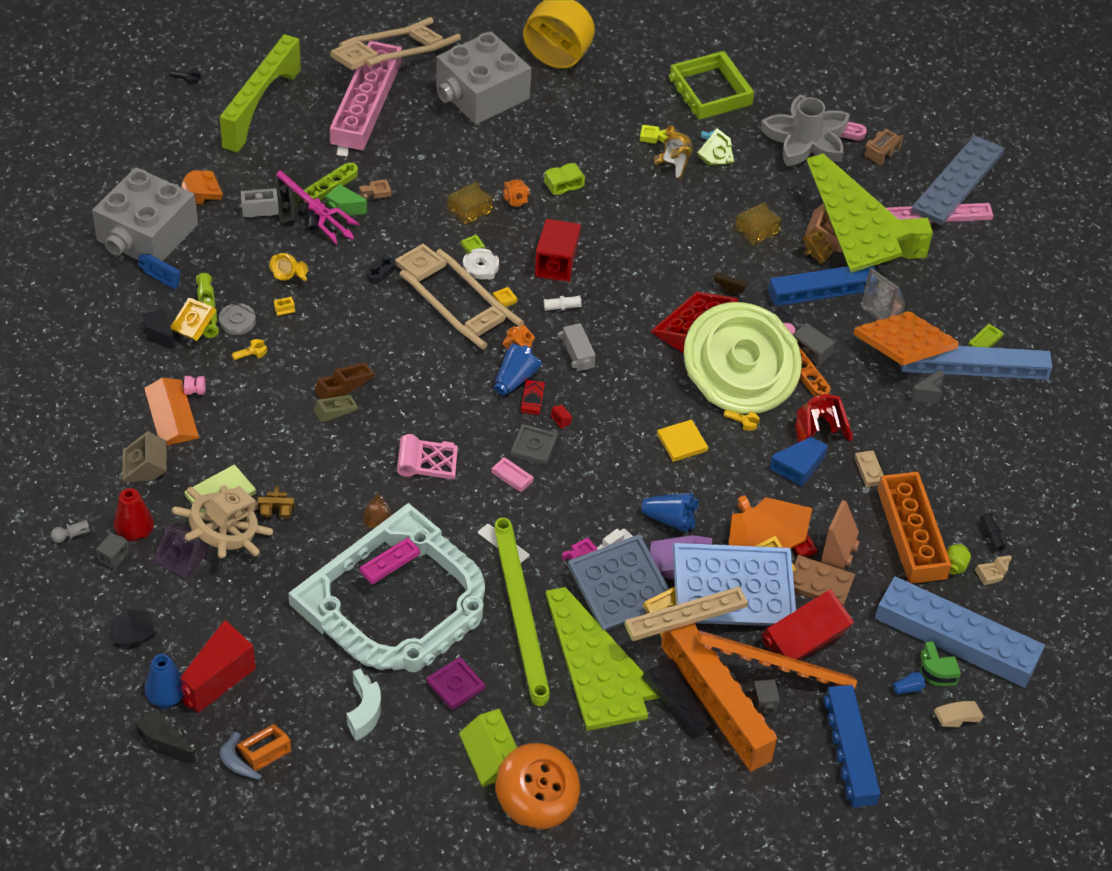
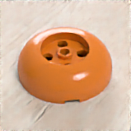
(519, 796)

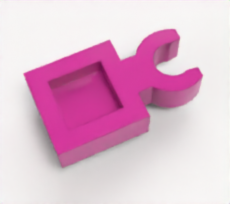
(579, 549)

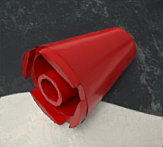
(132, 516)

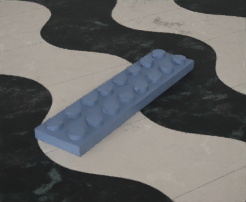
(957, 180)

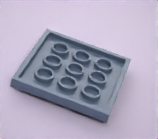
(618, 581)

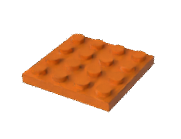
(906, 338)

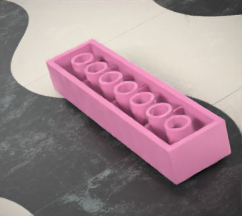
(364, 100)

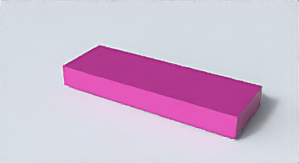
(389, 560)

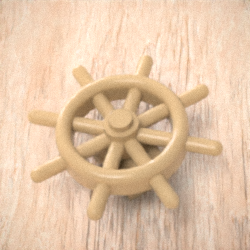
(223, 513)

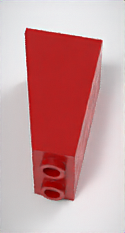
(557, 250)
(808, 627)
(217, 667)

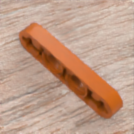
(810, 370)

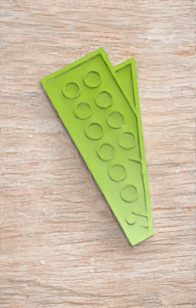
(861, 223)
(601, 673)

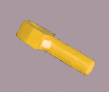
(257, 348)
(745, 419)

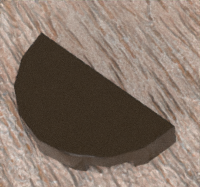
(729, 284)

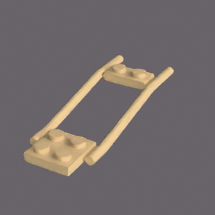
(355, 54)
(423, 262)

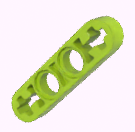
(346, 173)

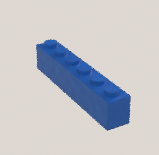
(817, 285)
(852, 746)

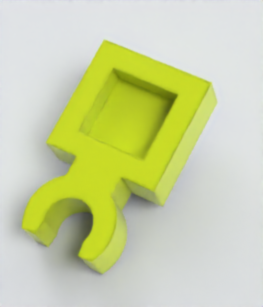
(652, 134)

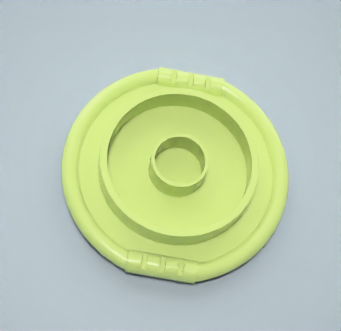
(742, 358)

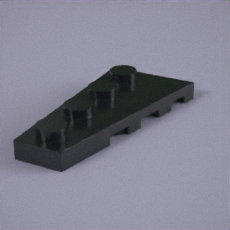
(677, 695)

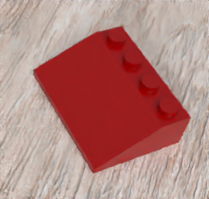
(677, 324)

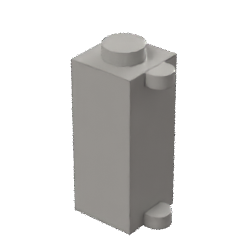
(578, 347)

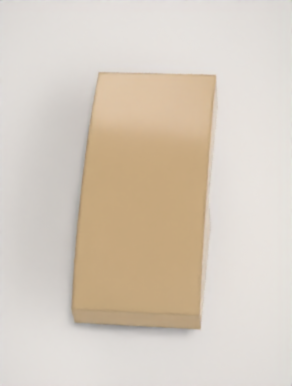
(955, 713)

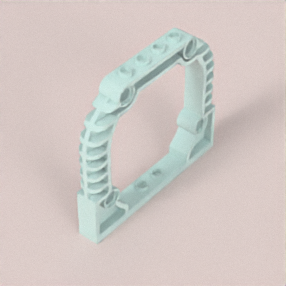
(314, 600)

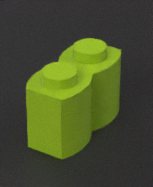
(564, 178)

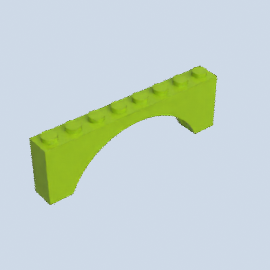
(236, 118)

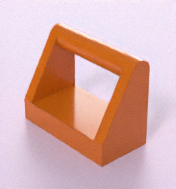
(267, 753)

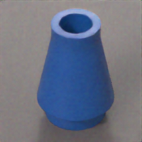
(911, 683)

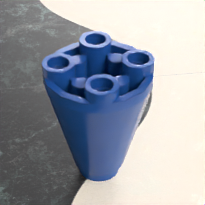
(516, 368)
(672, 510)
(163, 682)

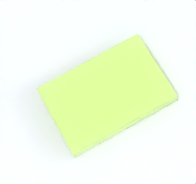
(229, 477)

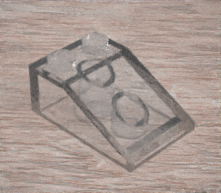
(882, 296)

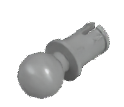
(59, 534)

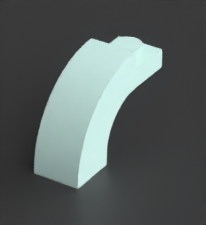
(367, 714)

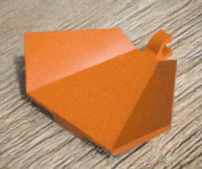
(769, 519)

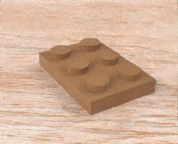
(815, 578)

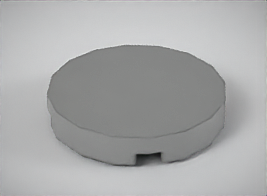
(237, 319)

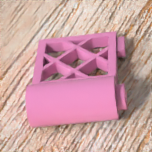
(411, 456)

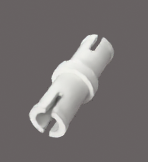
(562, 303)

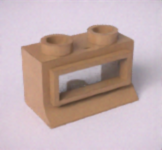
(883, 144)

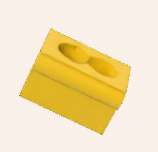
(284, 306)

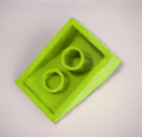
(918, 244)

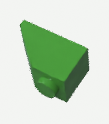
(346, 201)

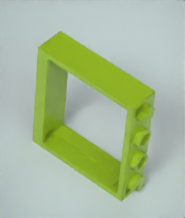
(706, 63)

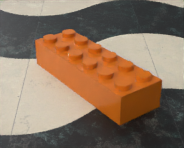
(914, 527)

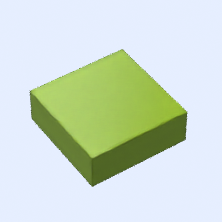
(472, 243)

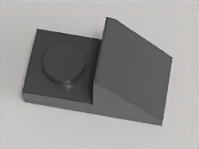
(929, 389)

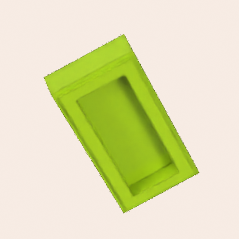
(986, 337)

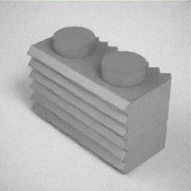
(259, 202)

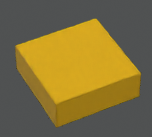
(505, 297)

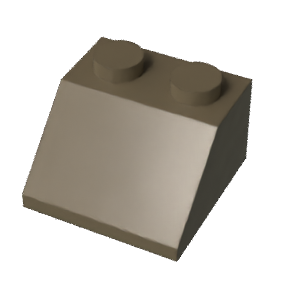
(144, 459)

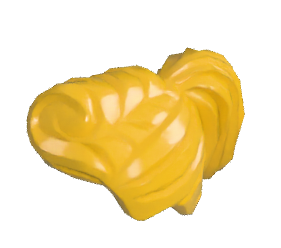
(285, 267)

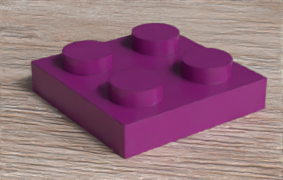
(455, 683)

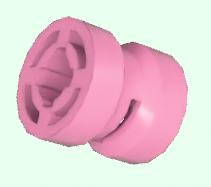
(194, 385)

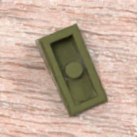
(334, 407)

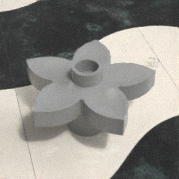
(807, 130)

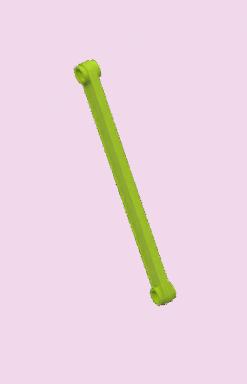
(521, 612)

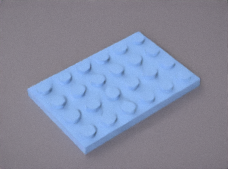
(761, 573)

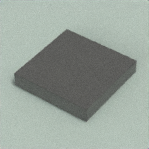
(534, 444)

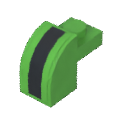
(938, 670)

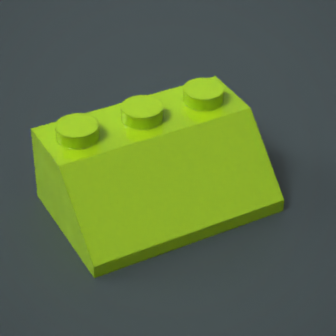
(487, 744)

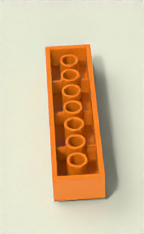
(721, 696)

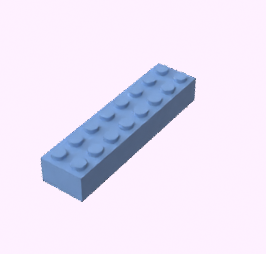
(960, 631)

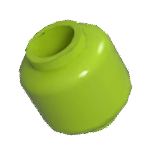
(959, 558)

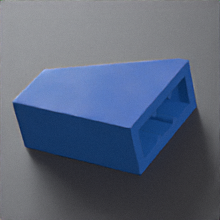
(799, 460)

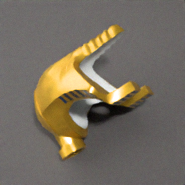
(677, 151)

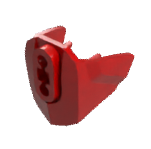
(825, 406)

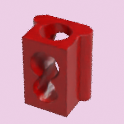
(561, 416)

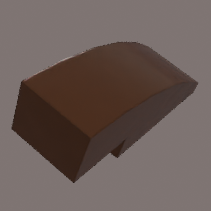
(343, 380)

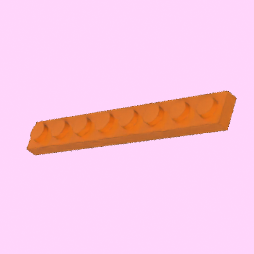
(767, 658)

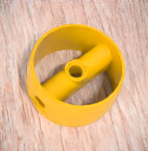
(552, 39)

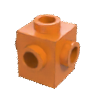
(511, 192)
(519, 335)

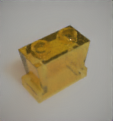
(470, 203)
(758, 223)

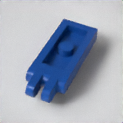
(159, 270)

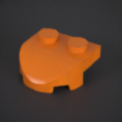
(203, 185)

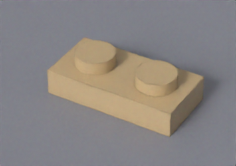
(868, 468)

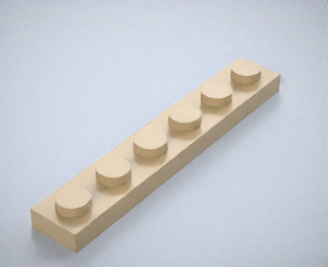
(686, 613)

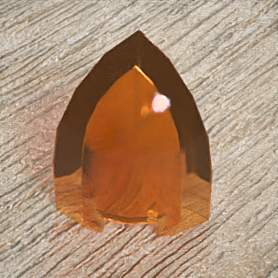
(376, 512)

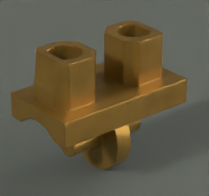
(816, 247)
(276, 500)

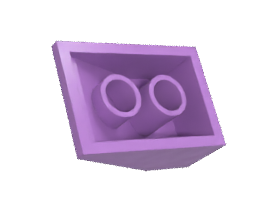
(663, 553)

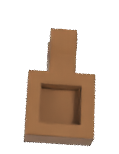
(377, 188)

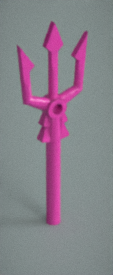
(320, 209)

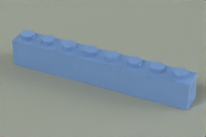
(987, 362)

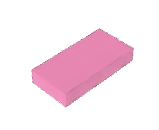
(512, 474)

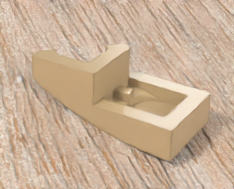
(993, 572)

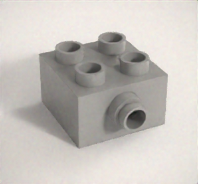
(482, 77)
(144, 216)

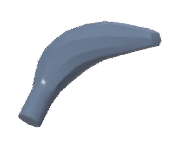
(232, 761)

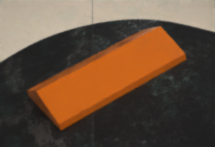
(171, 411)

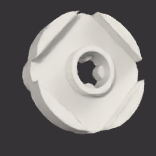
(485, 271)

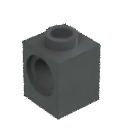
(112, 551)
(765, 696)

